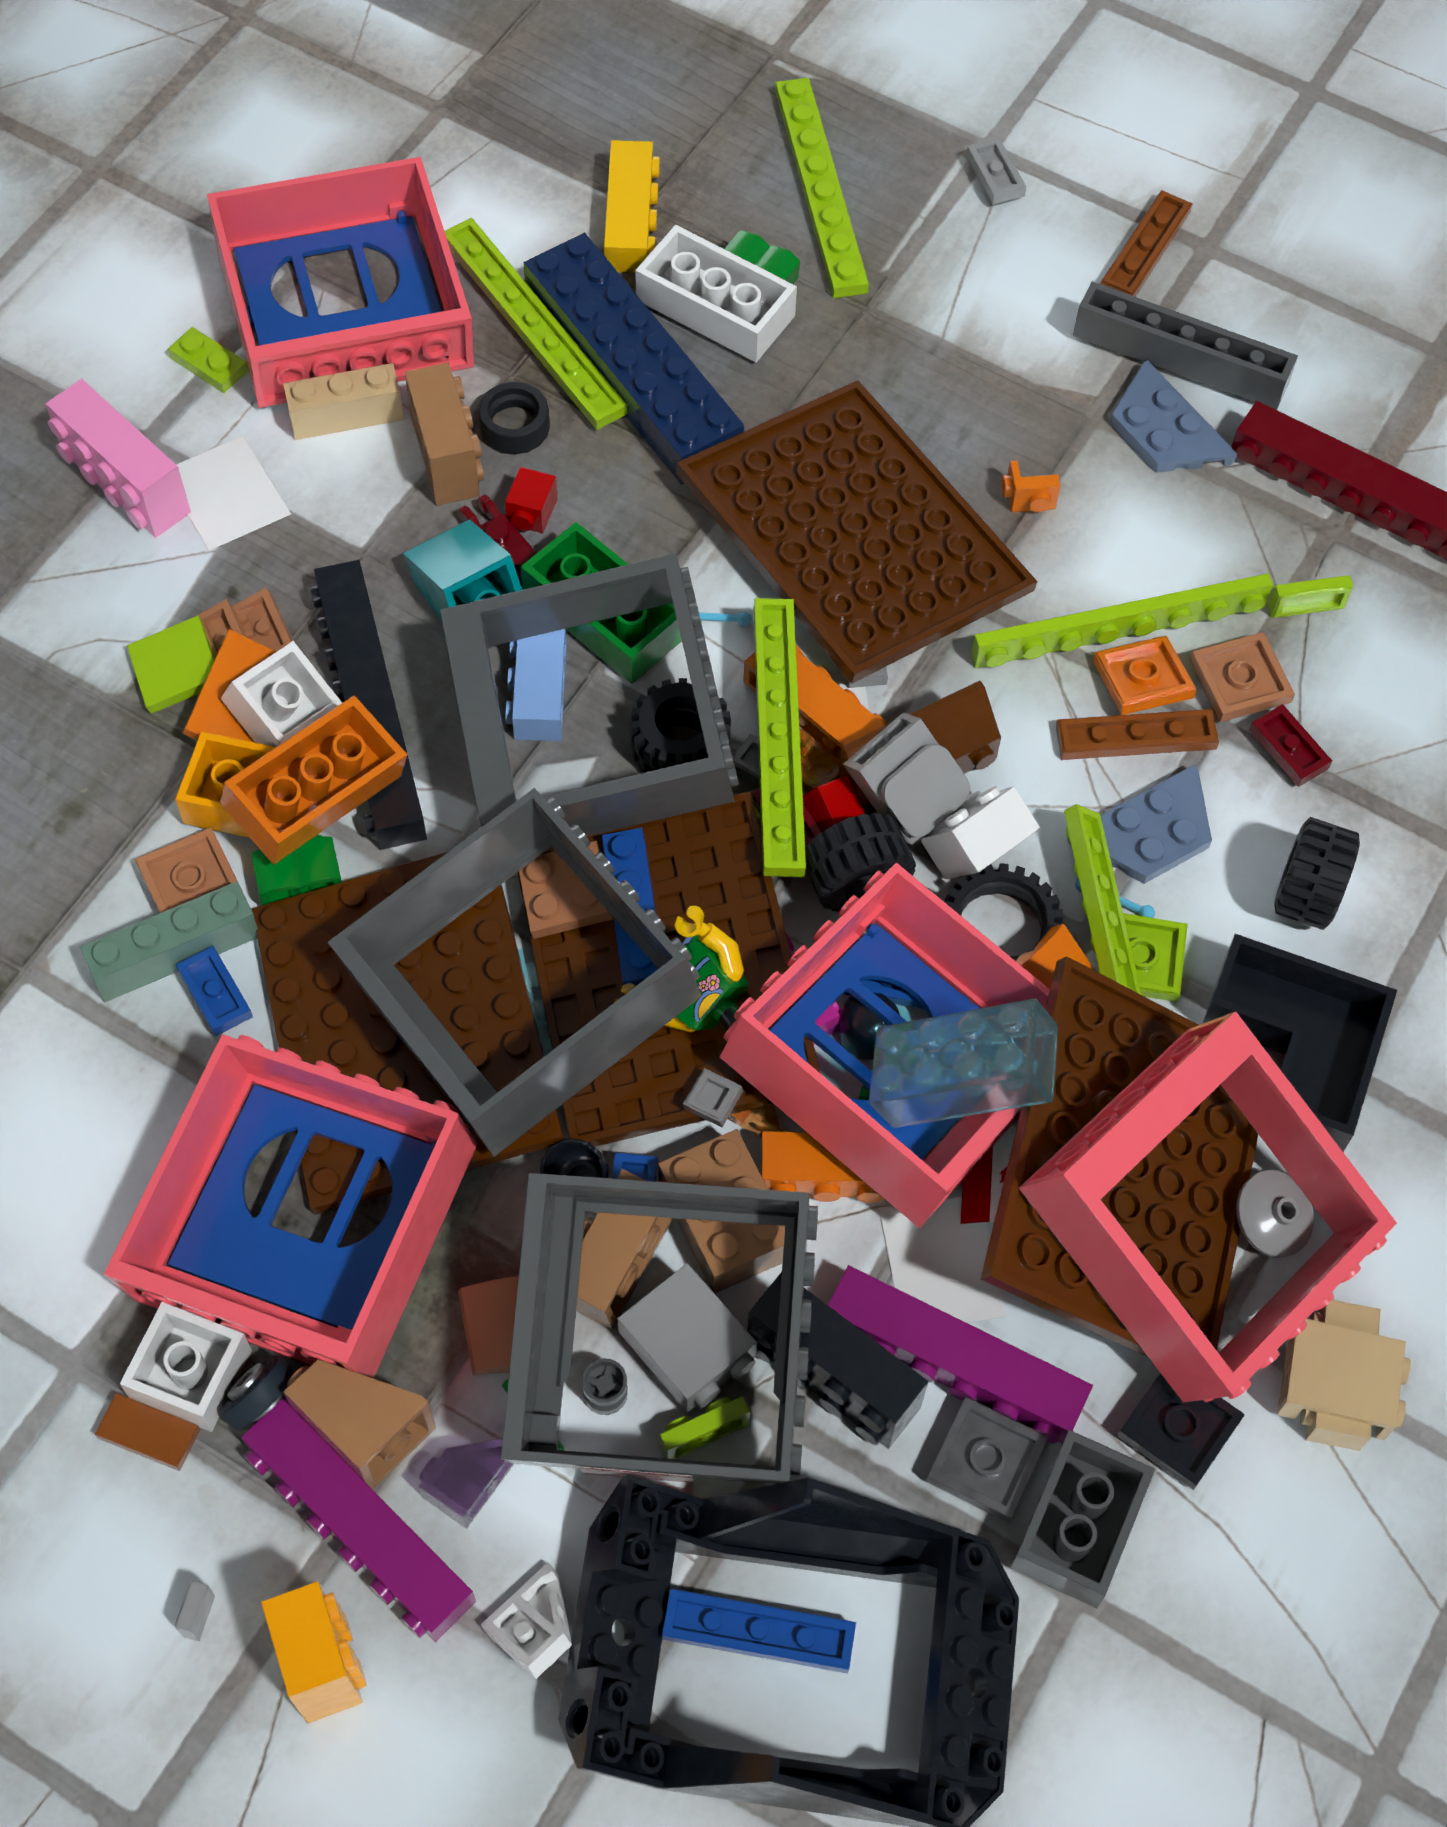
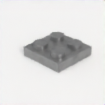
(987, 1459)

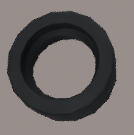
(508, 396)

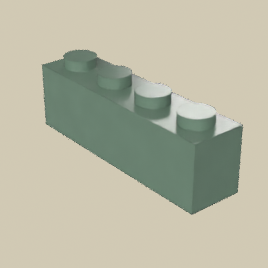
(155, 945)

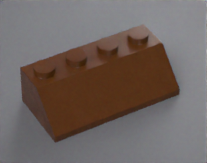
(957, 722)

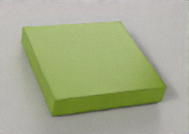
(172, 663)
(1157, 955)

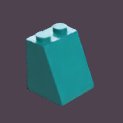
(461, 568)

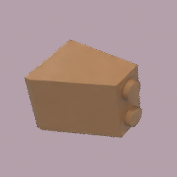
(360, 1417)

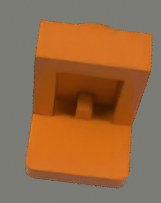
(1029, 492)

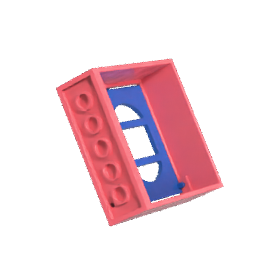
(329, 214)
(934, 957)
(348, 1287)

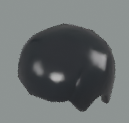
(860, 1025)
(574, 1158)

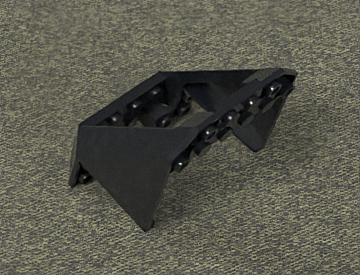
(811, 1529)

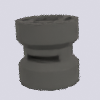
(606, 1377)

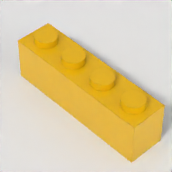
(629, 204)

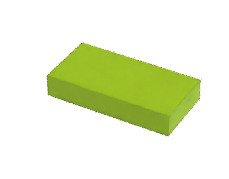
(1310, 596)

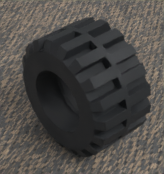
(665, 708)
(851, 853)
(1317, 873)

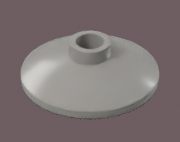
(1261, 1216)

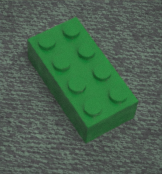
(625, 642)

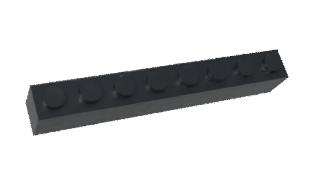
(363, 673)

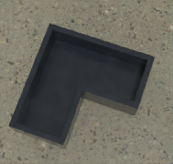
(1313, 1015)

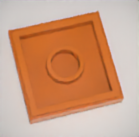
(1144, 675)

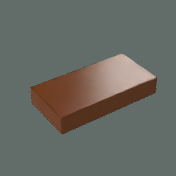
(147, 1432)

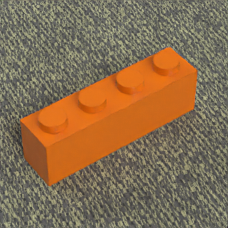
(825, 708)
(803, 1165)

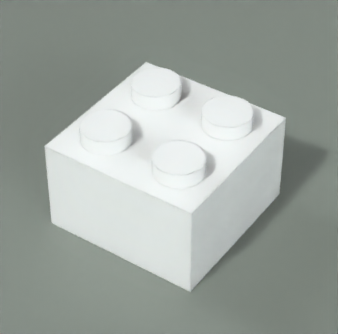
(279, 697)
(980, 832)
(186, 1366)

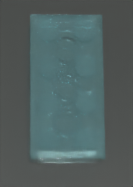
(964, 1063)

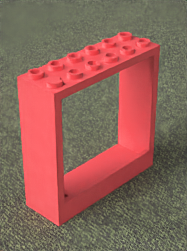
(1109, 1146)

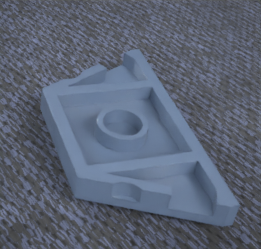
(1165, 425)
(1158, 827)

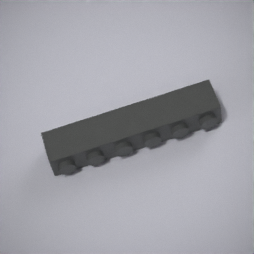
(1184, 345)

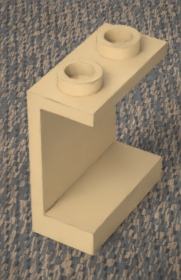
(1345, 1376)

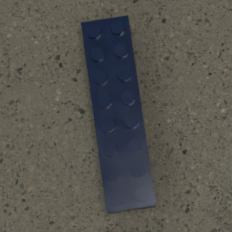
(659, 383)

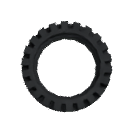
(1010, 884)

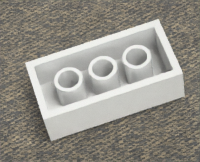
(716, 293)

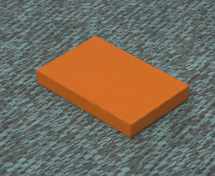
(233, 659)

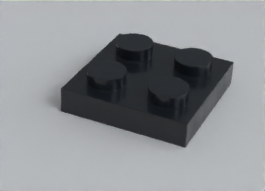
(1180, 1434)

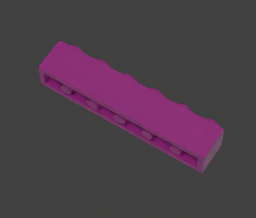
(963, 1356)
(359, 1521)

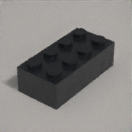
(845, 1368)

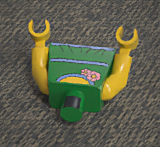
(720, 972)

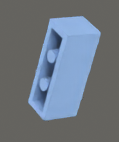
(537, 686)

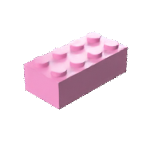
(117, 458)

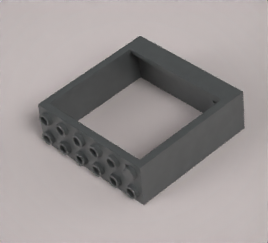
(566, 604)
(453, 886)

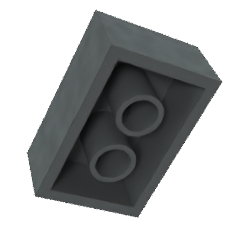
(1083, 1519)

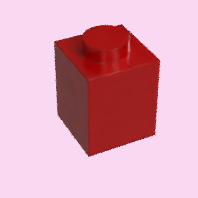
(531, 500)
(833, 803)

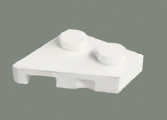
(533, 1623)

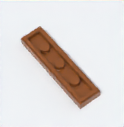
(1147, 244)
(1136, 734)

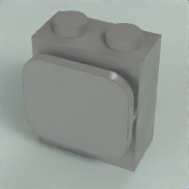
(909, 777)
(688, 1339)

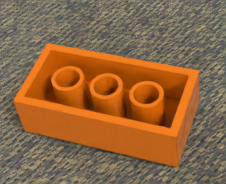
(313, 779)

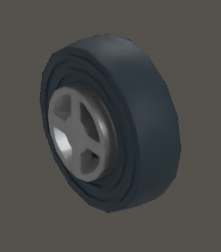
(256, 1392)

